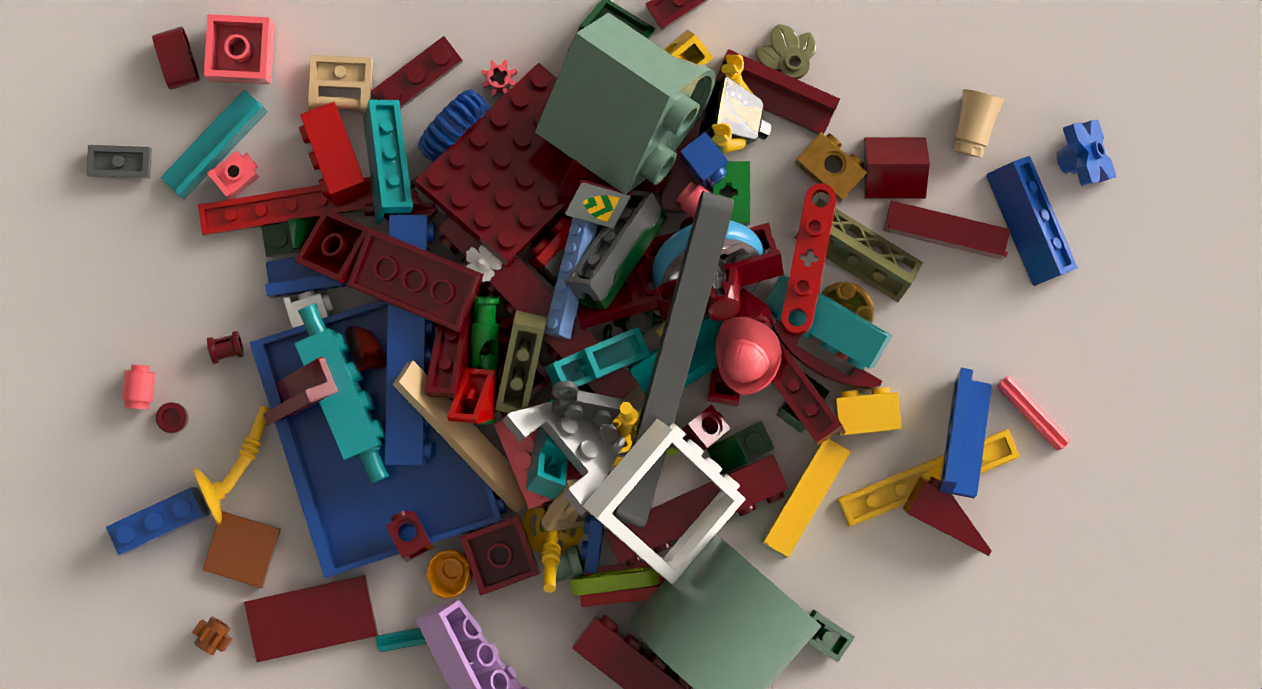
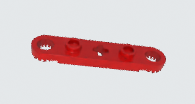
(806, 280)

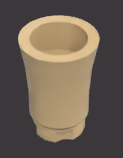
(976, 122)

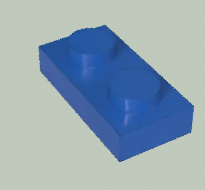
(592, 548)

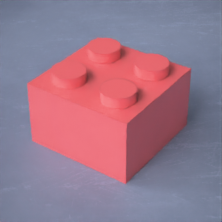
(239, 49)

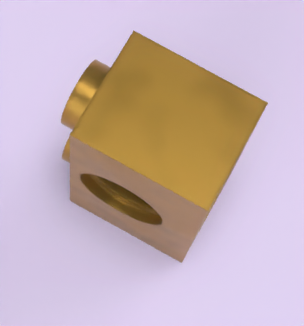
(813, 161)

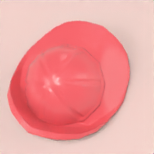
(747, 355)

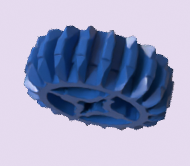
(452, 123)

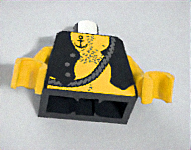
(733, 111)

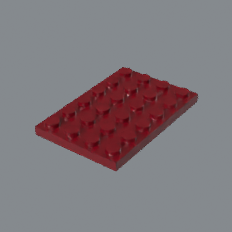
(501, 173)

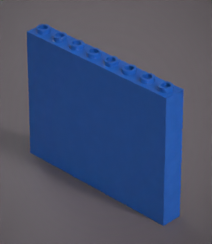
(338, 501)

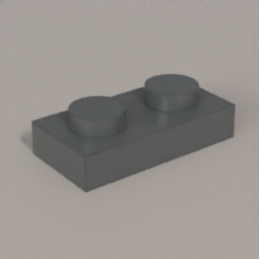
(119, 161)

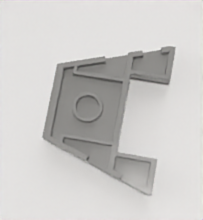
(586, 444)

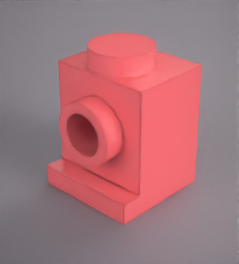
(234, 185)

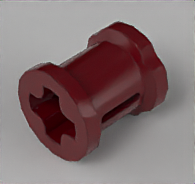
(225, 347)

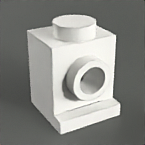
(323, 302)

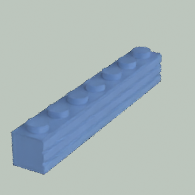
(564, 302)

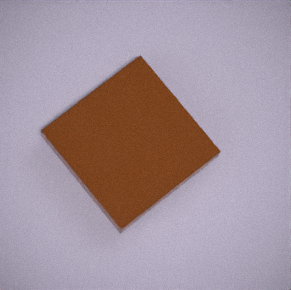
(241, 549)

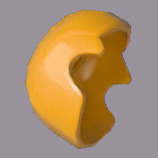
(449, 573)

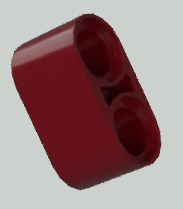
(175, 58)

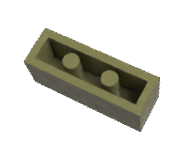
(521, 362)

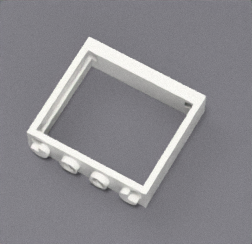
(629, 473)

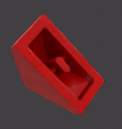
(474, 397)

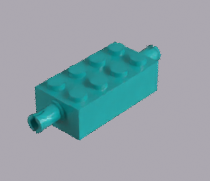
(350, 408)

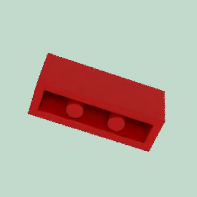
(332, 154)

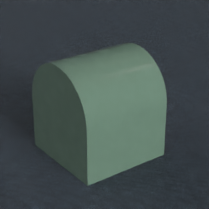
(724, 623)

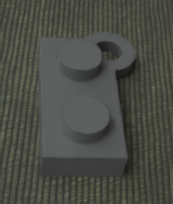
(584, 405)

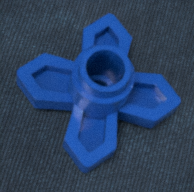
(1085, 153)

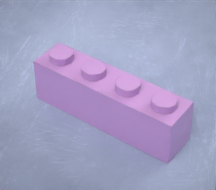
(462, 651)

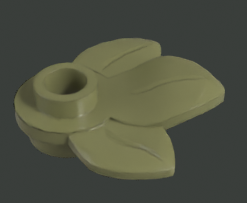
(785, 48)

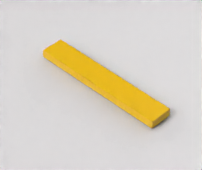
(896, 489)

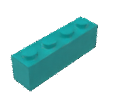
(836, 327)

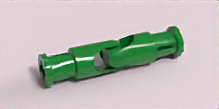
(485, 331)

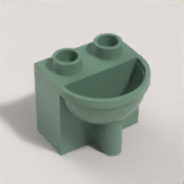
(623, 104)

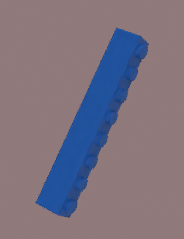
(405, 343)

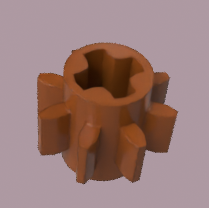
(212, 635)

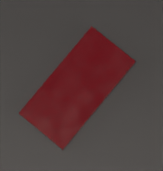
(415, 280)
(311, 618)

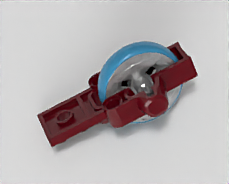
(739, 267)

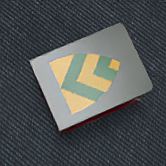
(591, 196)

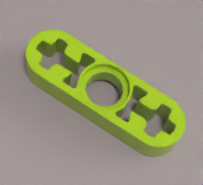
(614, 581)

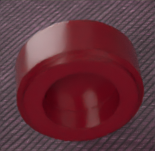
(172, 417)

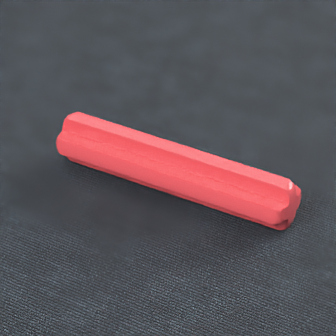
(1033, 413)

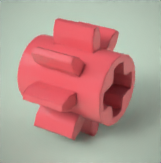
(491, 77)

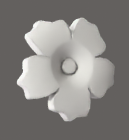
(483, 262)

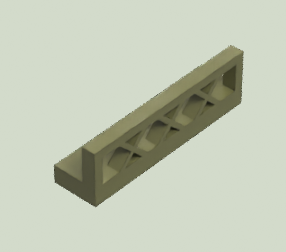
(860, 260)

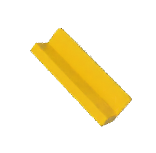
(805, 496)

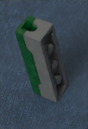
(616, 251)

